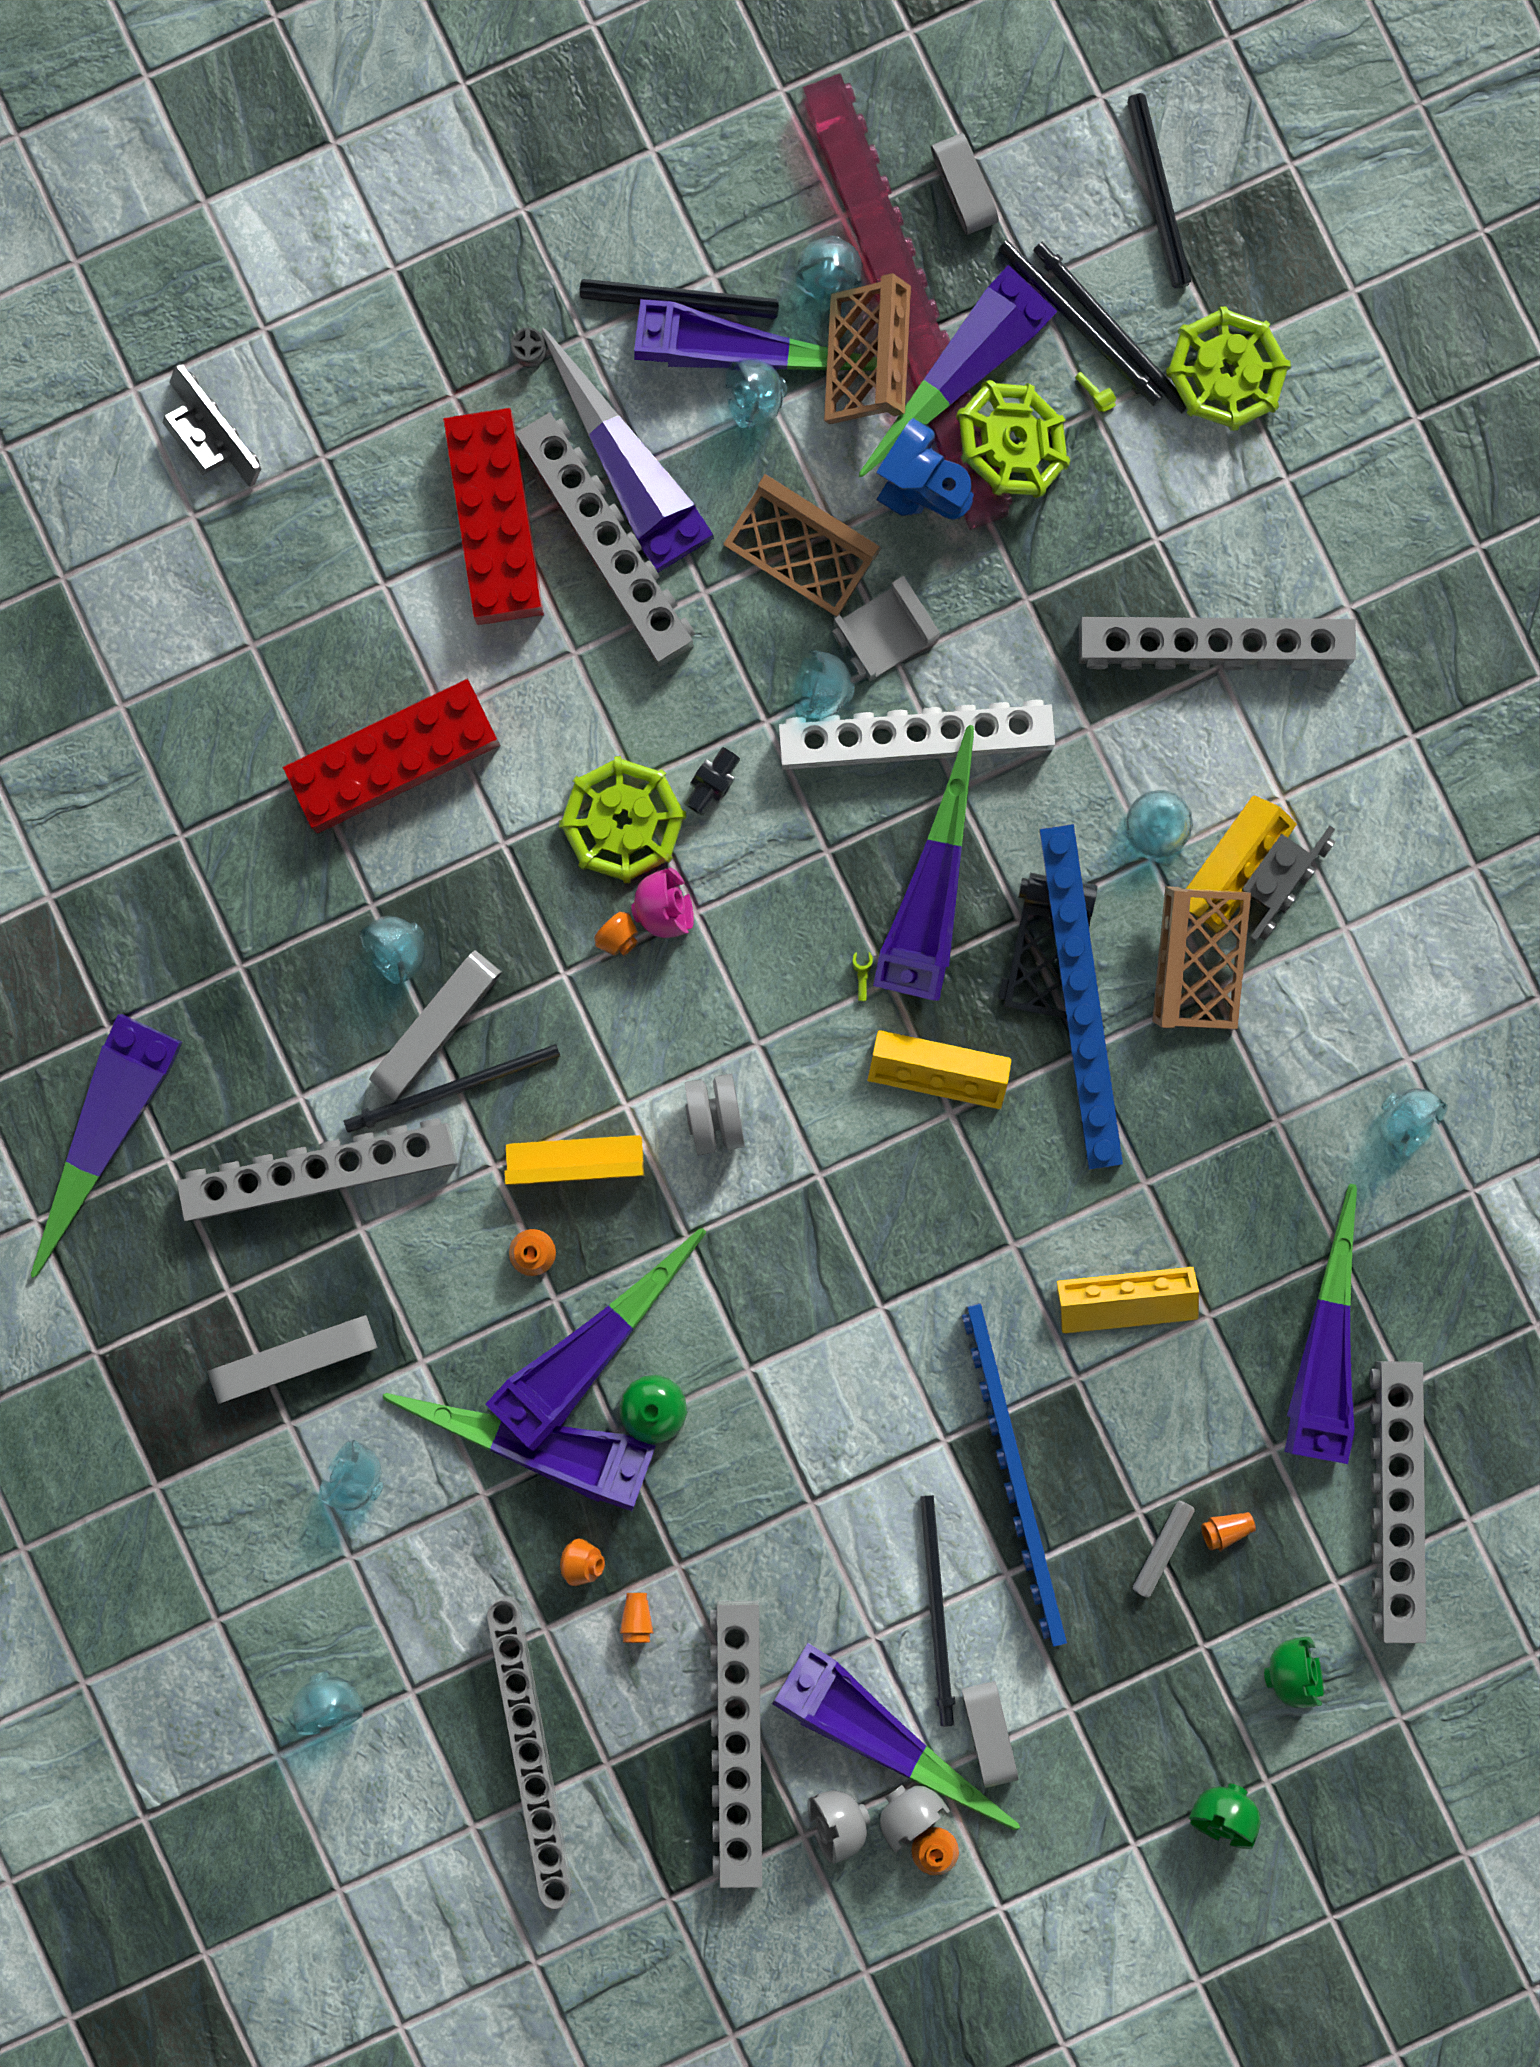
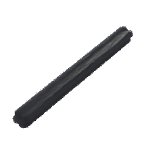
(1158, 190)
(694, 299)

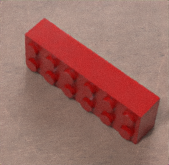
(493, 516)
(391, 756)

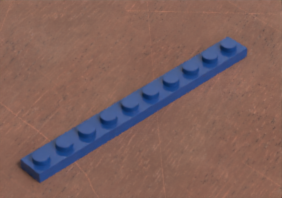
(1081, 996)
(1017, 1488)

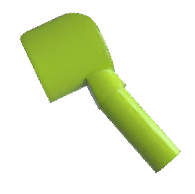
(1102, 400)
(862, 976)

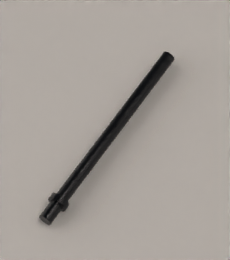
(1054, 264)
(1140, 383)
(369, 1118)
(944, 1699)

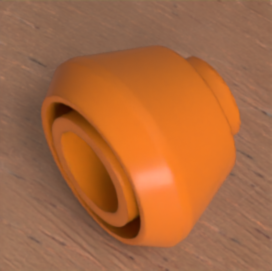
(617, 935)
(532, 1240)
(581, 1563)
(945, 1846)

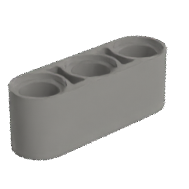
(964, 183)
(990, 1734)

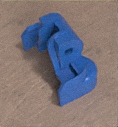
(921, 477)

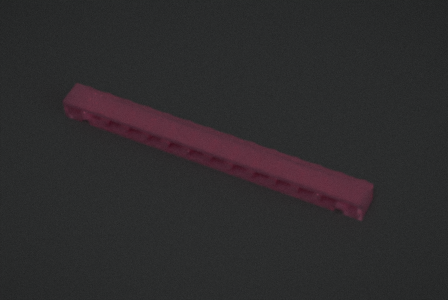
(888, 252)

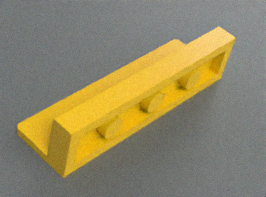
(1239, 856)
(939, 1069)
(574, 1160)
(1128, 1300)

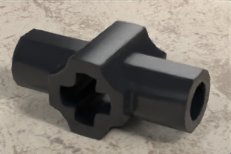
(712, 781)

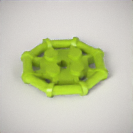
(1236, 351)
(1001, 450)
(614, 801)

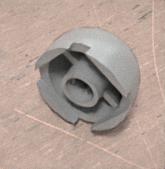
(910, 1814)
(839, 1824)

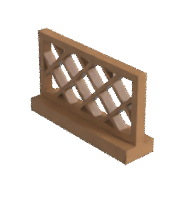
(889, 347)
(819, 521)
(1172, 956)

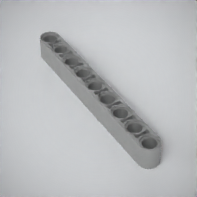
(530, 1768)

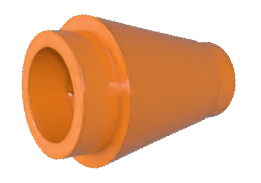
(1227, 1529)
(636, 1619)

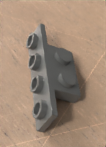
(205, 433)
(1280, 874)

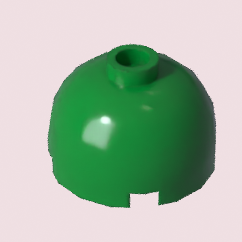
(653, 1409)
(1295, 1674)
(1227, 1815)

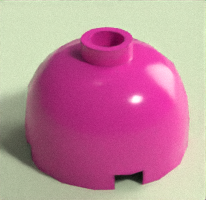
(661, 905)

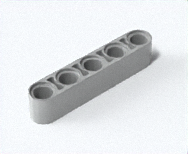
(435, 1025)
(292, 1359)

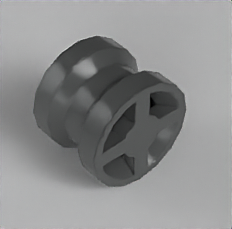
(528, 339)

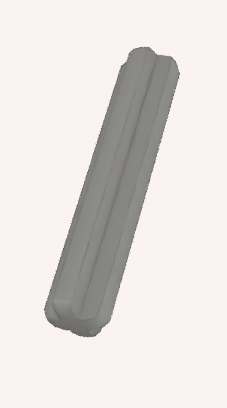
(1163, 1549)

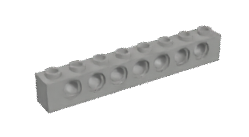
(549, 433)
(1336, 633)
(199, 1205)
(1411, 1623)
(745, 1869)

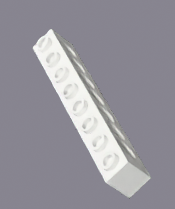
(900, 748)

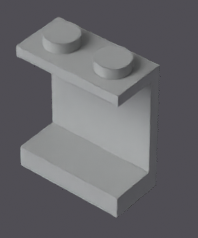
(886, 630)

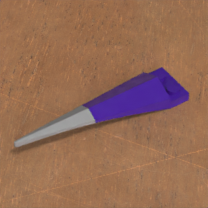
(651, 500)

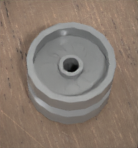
(714, 1114)

